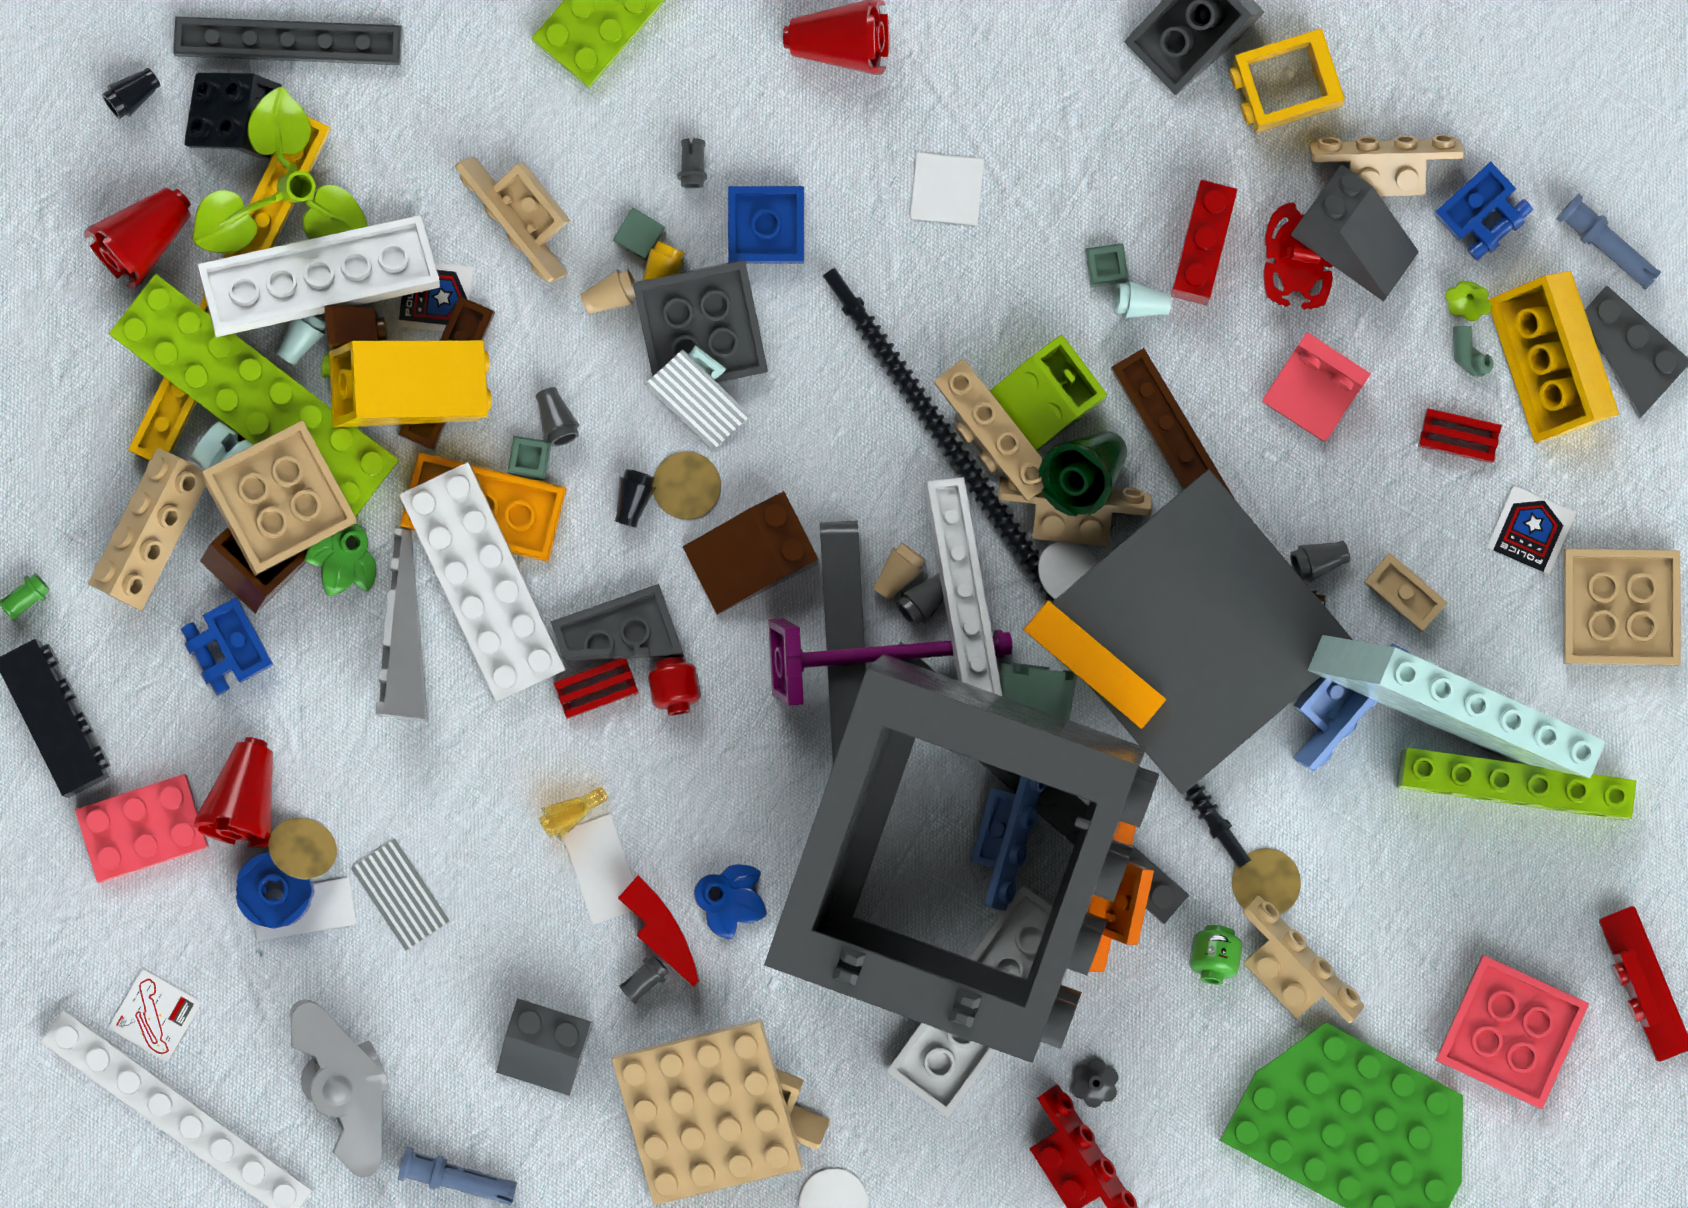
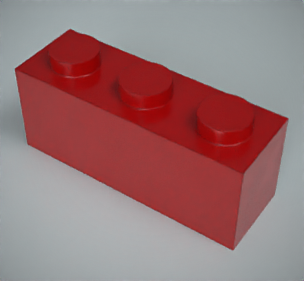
(1203, 242)

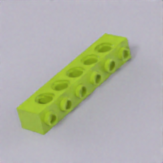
(1516, 784)

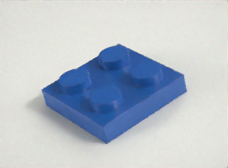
(766, 224)

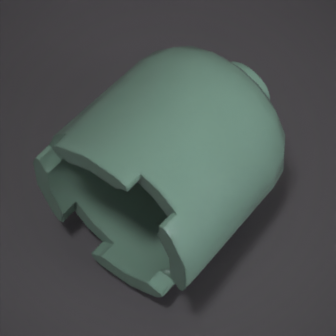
(1039, 687)

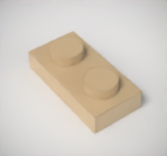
(1405, 592)

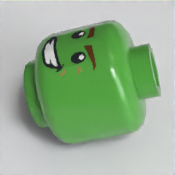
(1215, 954)

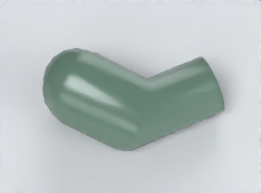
(1467, 356)

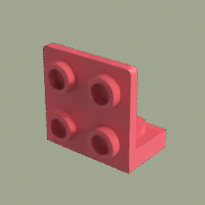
(1315, 387)

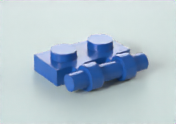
(1474, 202)
(237, 641)

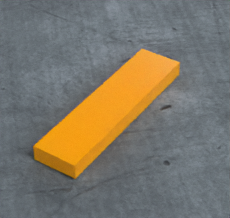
(1094, 664)

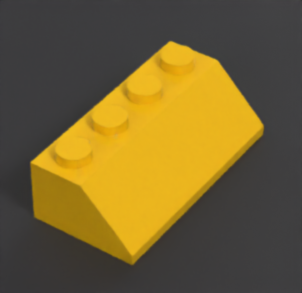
(1553, 356)

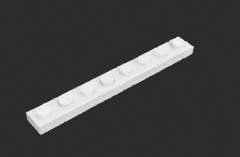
(175, 1114)

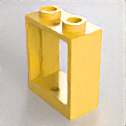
(1323, 69)

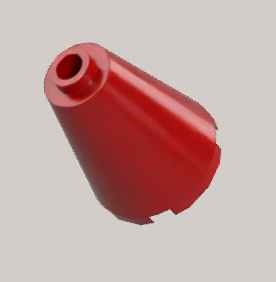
(842, 36)
(139, 234)
(241, 797)

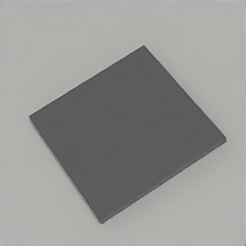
(1205, 621)

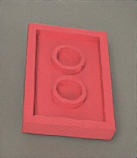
(141, 828)

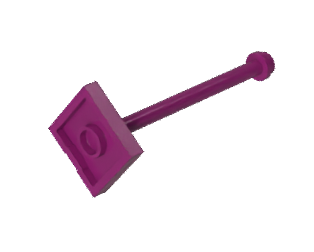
(789, 660)

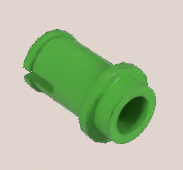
(24, 596)

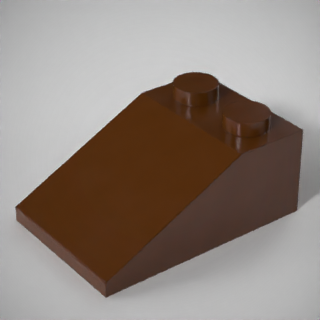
(751, 553)
(231, 568)

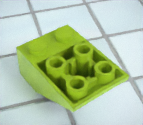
(1049, 392)

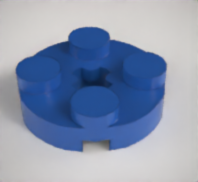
(274, 912)

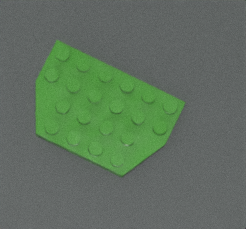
(1352, 1124)

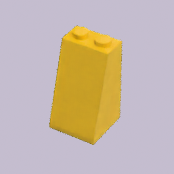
(408, 382)

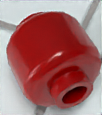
(674, 685)

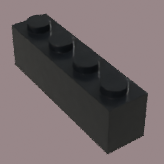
(52, 718)

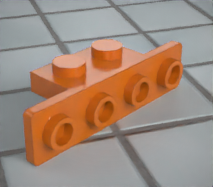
(1129, 906)

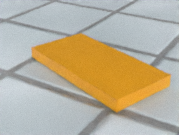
(522, 506)

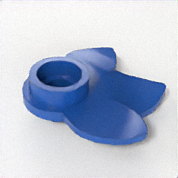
(736, 899)

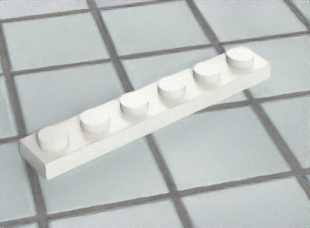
(962, 584)

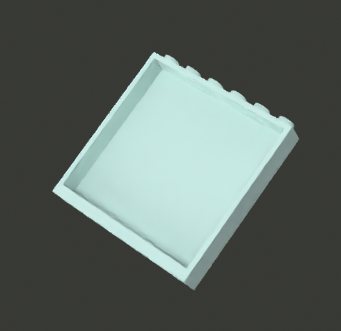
(1456, 705)

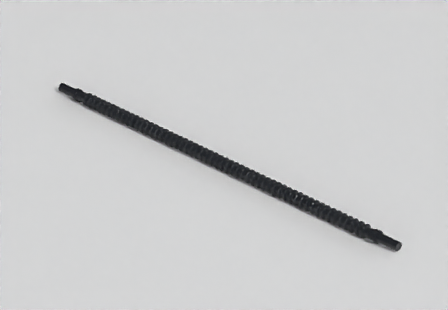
(855, 309)

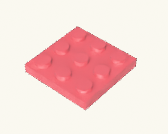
(1512, 1032)

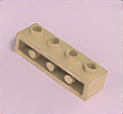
(148, 529)

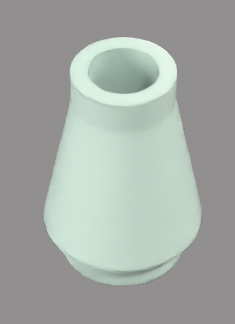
(1140, 301)
(301, 337)

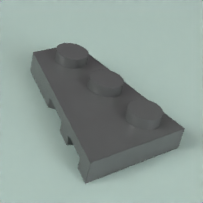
(1635, 350)

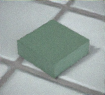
(639, 233)
(1106, 265)
(529, 458)

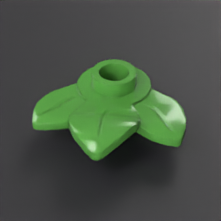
(341, 565)

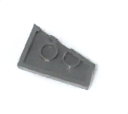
(620, 629)

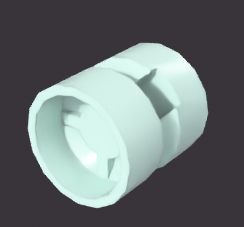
(218, 445)

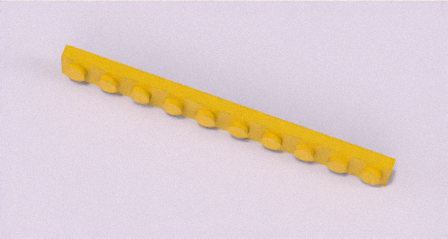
(170, 405)

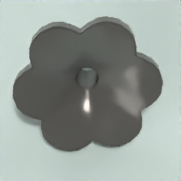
(1086, 1075)

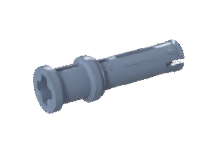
(1595, 230)
(440, 1173)

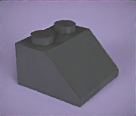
(544, 1046)

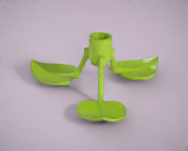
(279, 127)

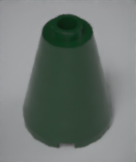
(1082, 472)

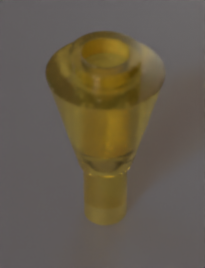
(564, 816)

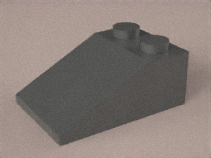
(1189, 35)
(1357, 233)

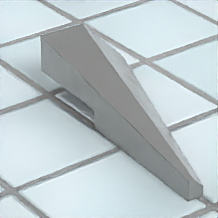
(402, 658)

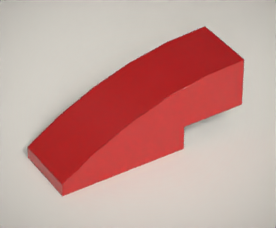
(661, 929)

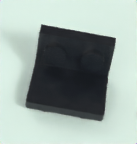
(223, 108)

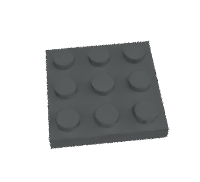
(702, 309)

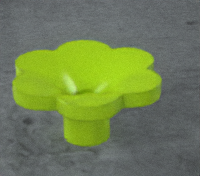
(1468, 300)

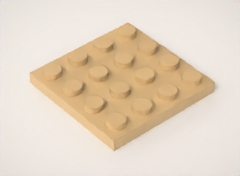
(707, 1112)

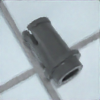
(692, 166)
(644, 979)

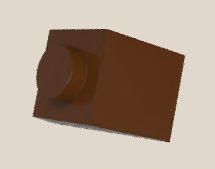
(353, 324)

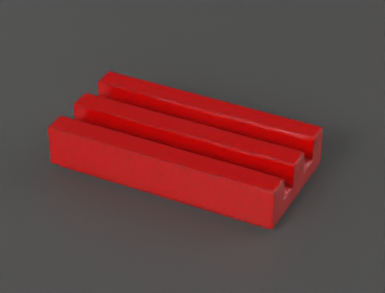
(1491, 442)
(591, 673)

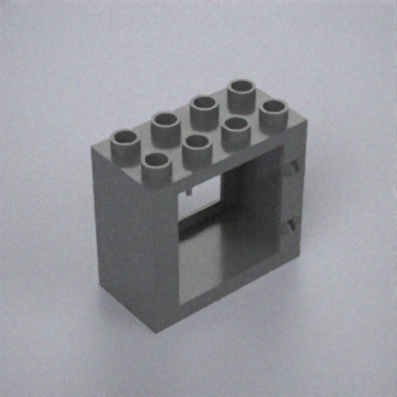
(909, 977)

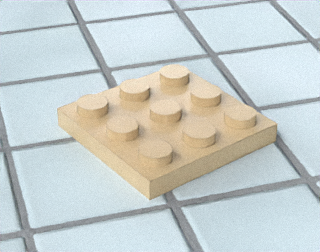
(278, 497)
(1621, 607)

